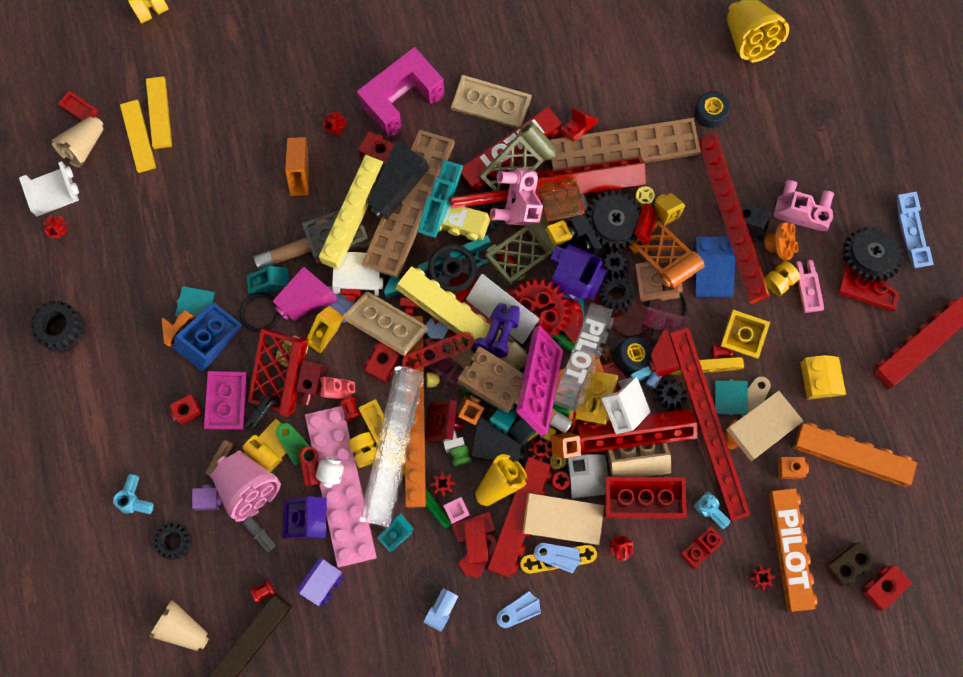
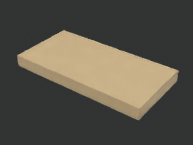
(491, 102)
(385, 323)
(764, 425)
(563, 519)

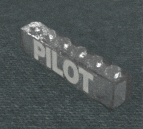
(583, 357)

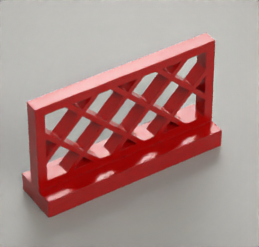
(297, 355)

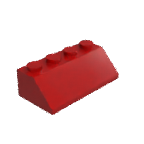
(645, 498)

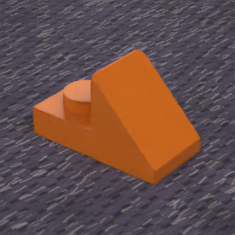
(171, 330)

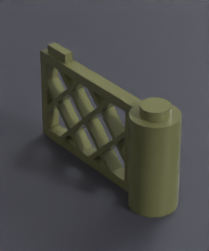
(532, 140)
(538, 234)

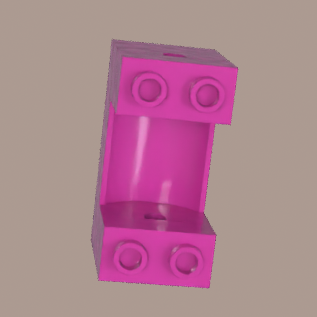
(392, 83)

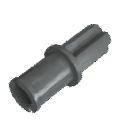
(259, 534)

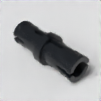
(260, 412)

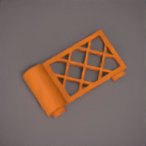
(679, 267)

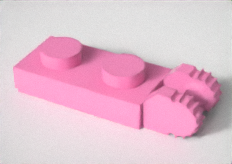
(809, 288)

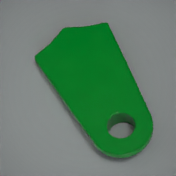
(292, 443)

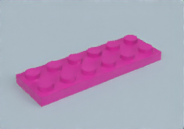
(539, 381)

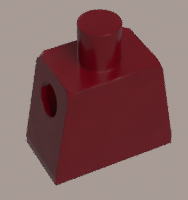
(310, 372)

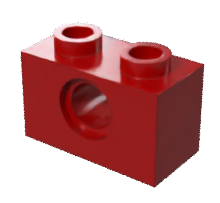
(372, 144)
(382, 371)
(897, 585)

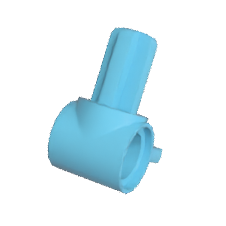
(133, 502)
(708, 506)

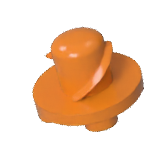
(782, 241)

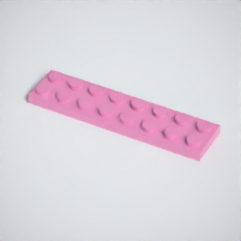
(345, 501)

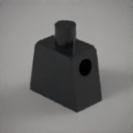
(756, 220)

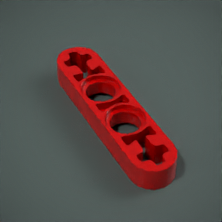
(437, 349)

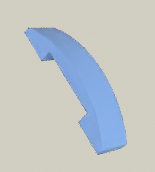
(912, 230)

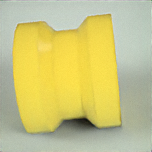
(644, 193)

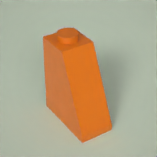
(297, 166)

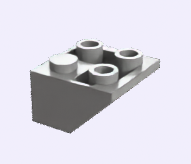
(587, 475)

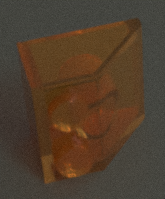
(561, 199)

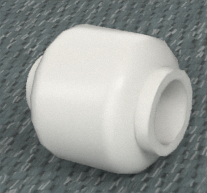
(329, 471)

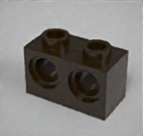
(847, 560)

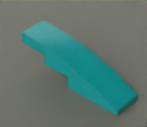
(438, 202)

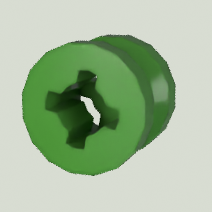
(460, 456)

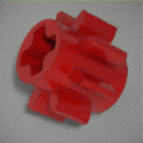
(334, 123)
(55, 226)
(351, 294)
(540, 444)
(442, 478)
(621, 548)
(756, 578)

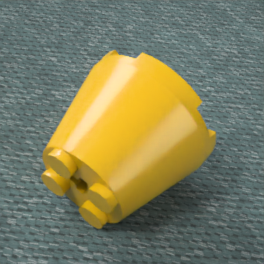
(755, 29)

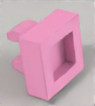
(456, 510)

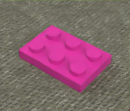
(225, 400)

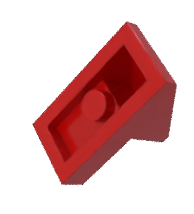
(578, 125)

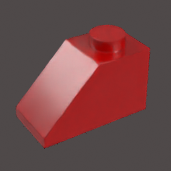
(575, 320)
(664, 357)

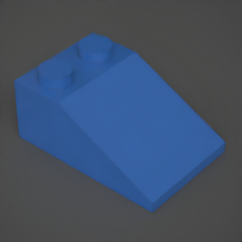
(717, 276)
(206, 336)

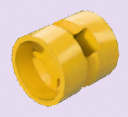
(783, 277)
(358, 445)

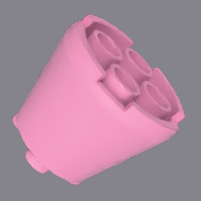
(243, 485)

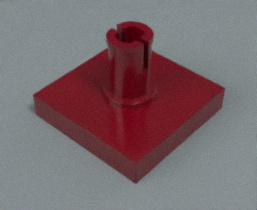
(442, 421)

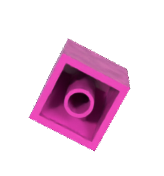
(303, 296)

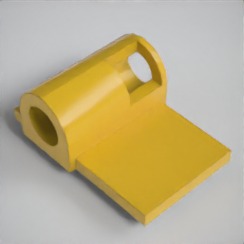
(593, 407)
(266, 448)

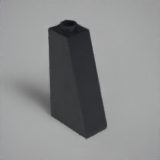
(397, 180)

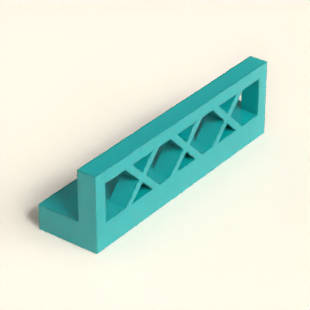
(474, 247)

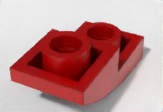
(476, 541)
(702, 547)

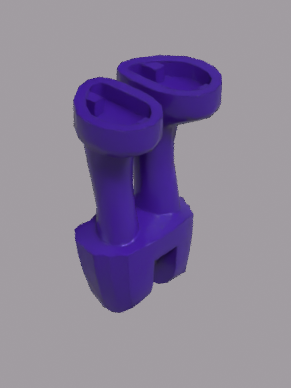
(507, 321)

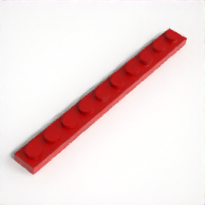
(733, 219)
(709, 425)

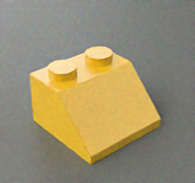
(745, 334)
(822, 377)

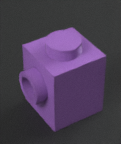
(206, 498)

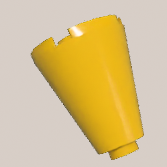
(500, 480)

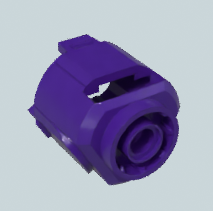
(577, 272)

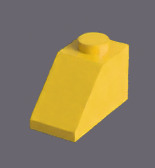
(668, 208)
(324, 328)

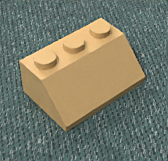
(640, 461)

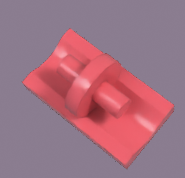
(336, 388)

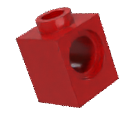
(194, 410)

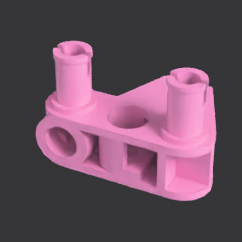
(527, 206)
(790, 210)

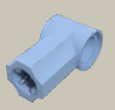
(439, 613)

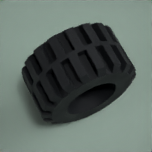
(47, 316)

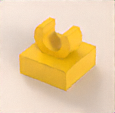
(558, 232)

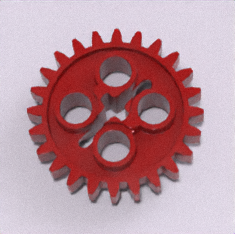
(532, 292)

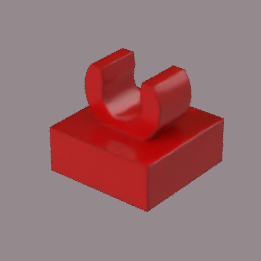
(409, 310)

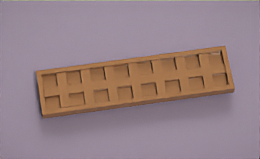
(649, 142)
(396, 234)

